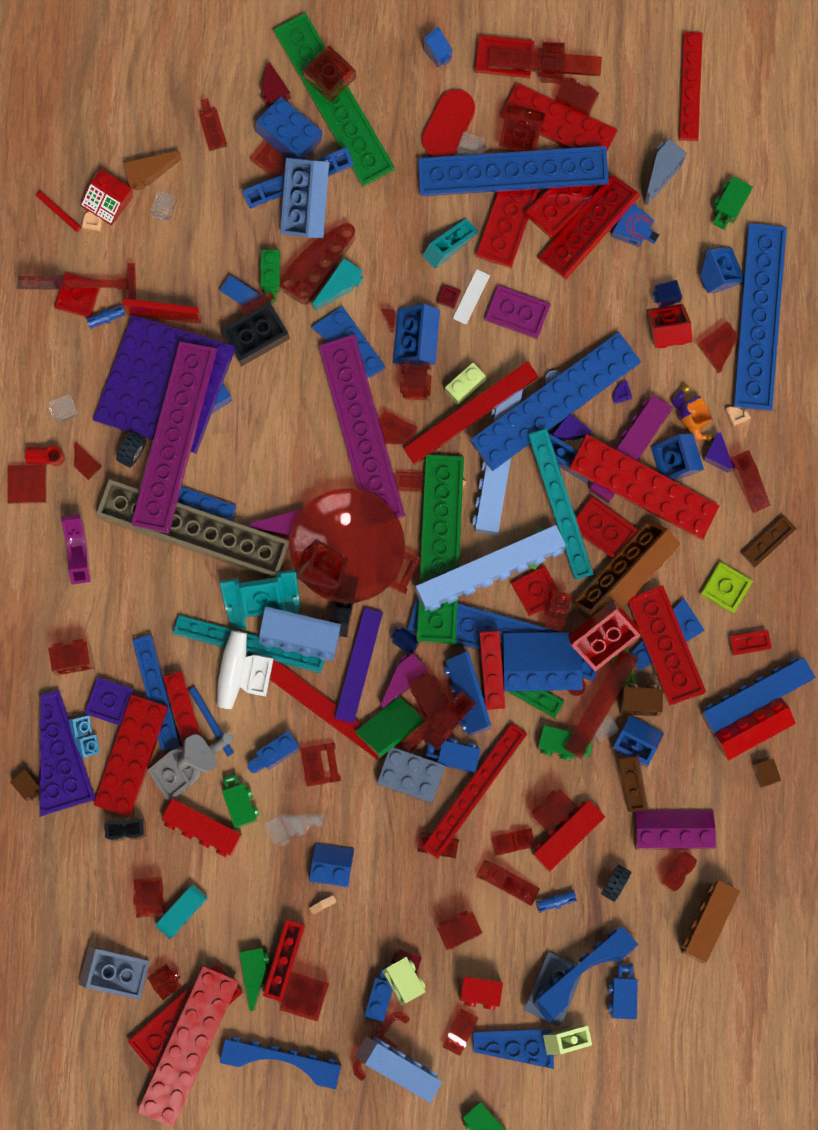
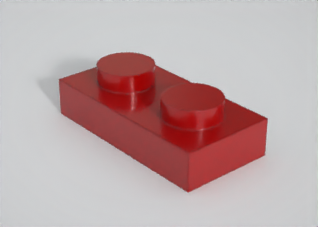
(750, 642)

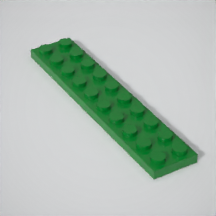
(343, 114)
(440, 541)

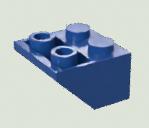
(638, 739)

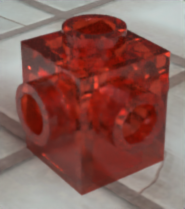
(165, 981)

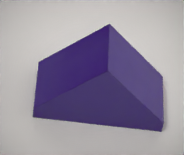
(571, 429)
(718, 454)

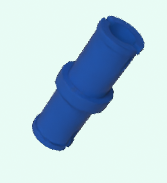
(105, 316)
(556, 901)

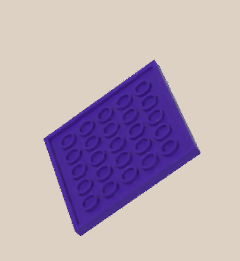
(142, 375)

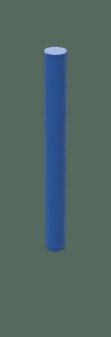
(209, 718)

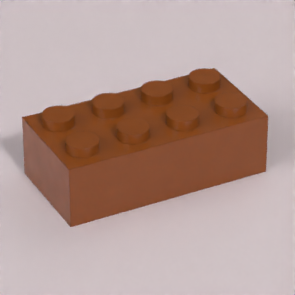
(710, 921)

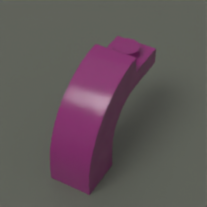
(76, 548)

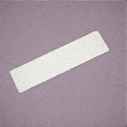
(471, 296)

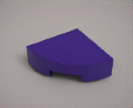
(622, 393)

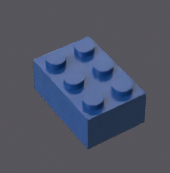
(288, 130)

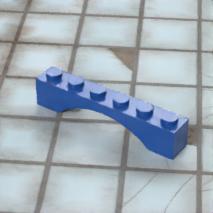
(274, 188)
(615, 949)
(239, 1054)

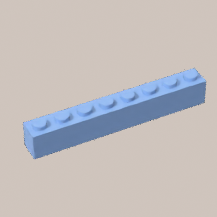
(494, 482)
(490, 568)

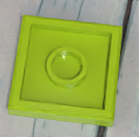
(726, 587)

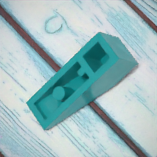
(449, 243)
(341, 283)

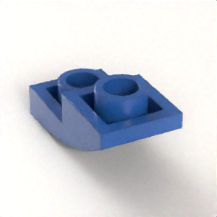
(238, 291)

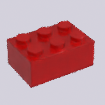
(604, 635)

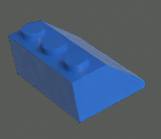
(416, 334)

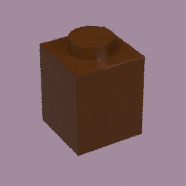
(766, 772)
(26, 785)

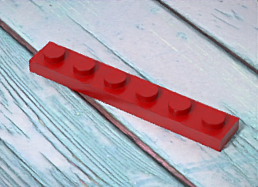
(691, 86)

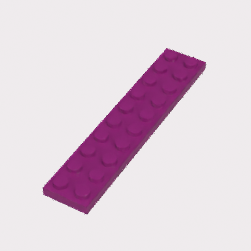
(360, 421)
(174, 437)

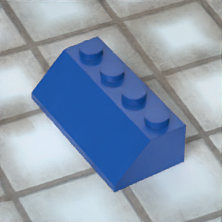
(464, 679)

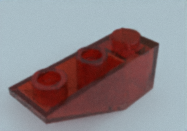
(750, 481)
(507, 882)

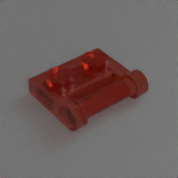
(314, 766)

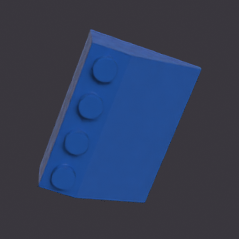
(541, 662)

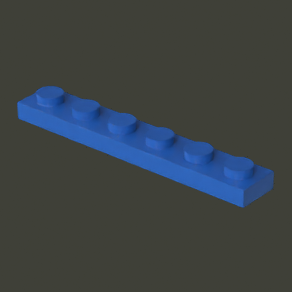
(156, 689)

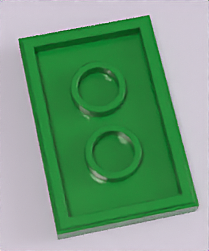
(390, 726)

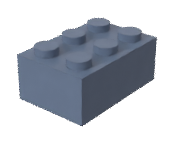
(411, 775)

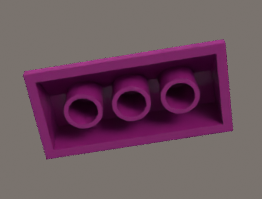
(675, 829)

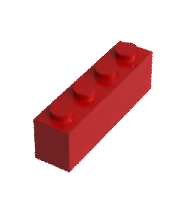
(492, 669)
(182, 705)
(754, 728)
(201, 827)
(565, 839)
(284, 960)

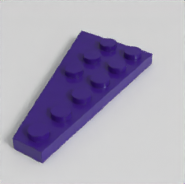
(61, 768)

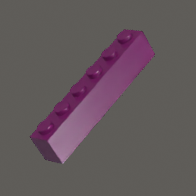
(638, 437)

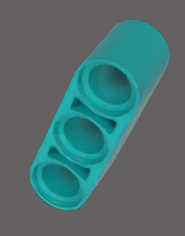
(181, 911)

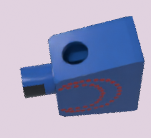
(635, 227)

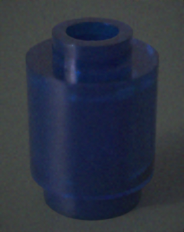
(405, 640)

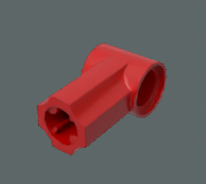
(42, 455)

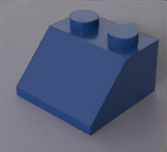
(678, 457)
(331, 865)

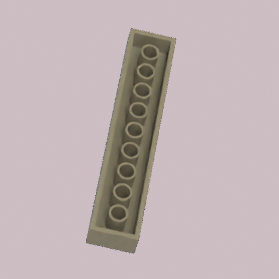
(201, 533)

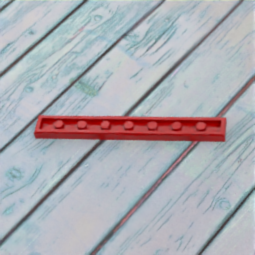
(471, 412)
(316, 703)
(474, 791)

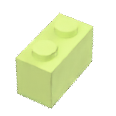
(465, 384)
(404, 981)
(567, 1040)

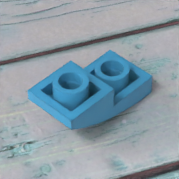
(82, 734)

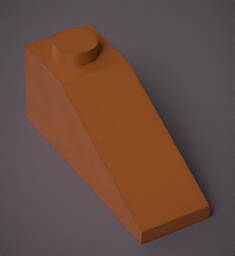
(147, 170)

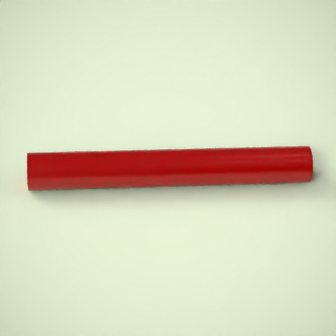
(58, 211)

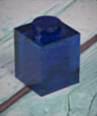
(667, 294)

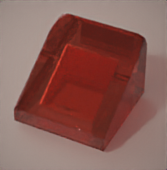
(389, 318)

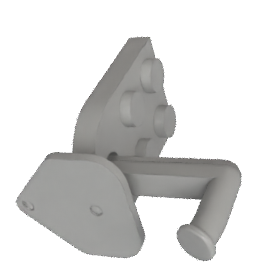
(183, 765)

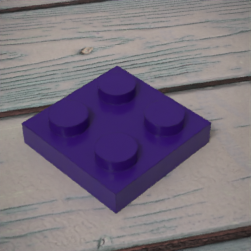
(109, 701)

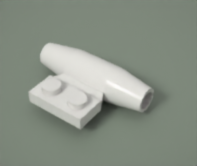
(243, 672)

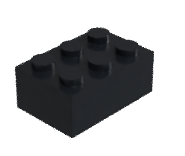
(255, 334)

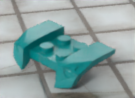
(252, 597)

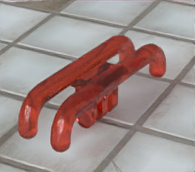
(380, 1035)

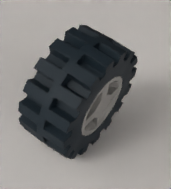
(131, 449)
(616, 883)

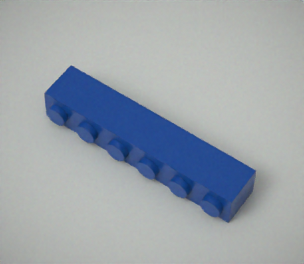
(757, 696)

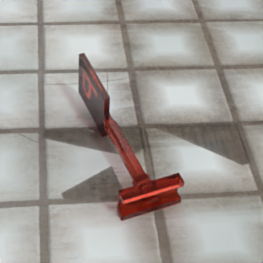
(56, 283)

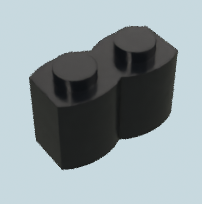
(118, 830)

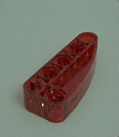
(310, 260)

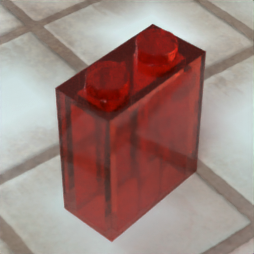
(449, 720)

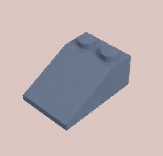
(667, 163)
(551, 969)
(113, 972)

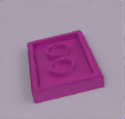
(517, 312)

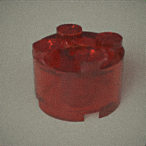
(416, 381)
(149, 897)

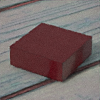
(448, 296)

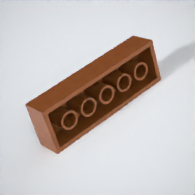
(628, 569)

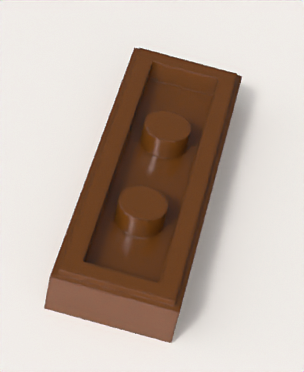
(768, 541)
(633, 783)

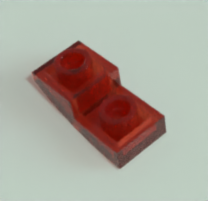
(513, 841)
(460, 1032)

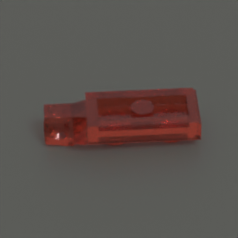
(212, 126)

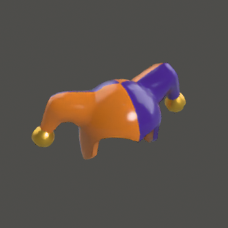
(693, 414)

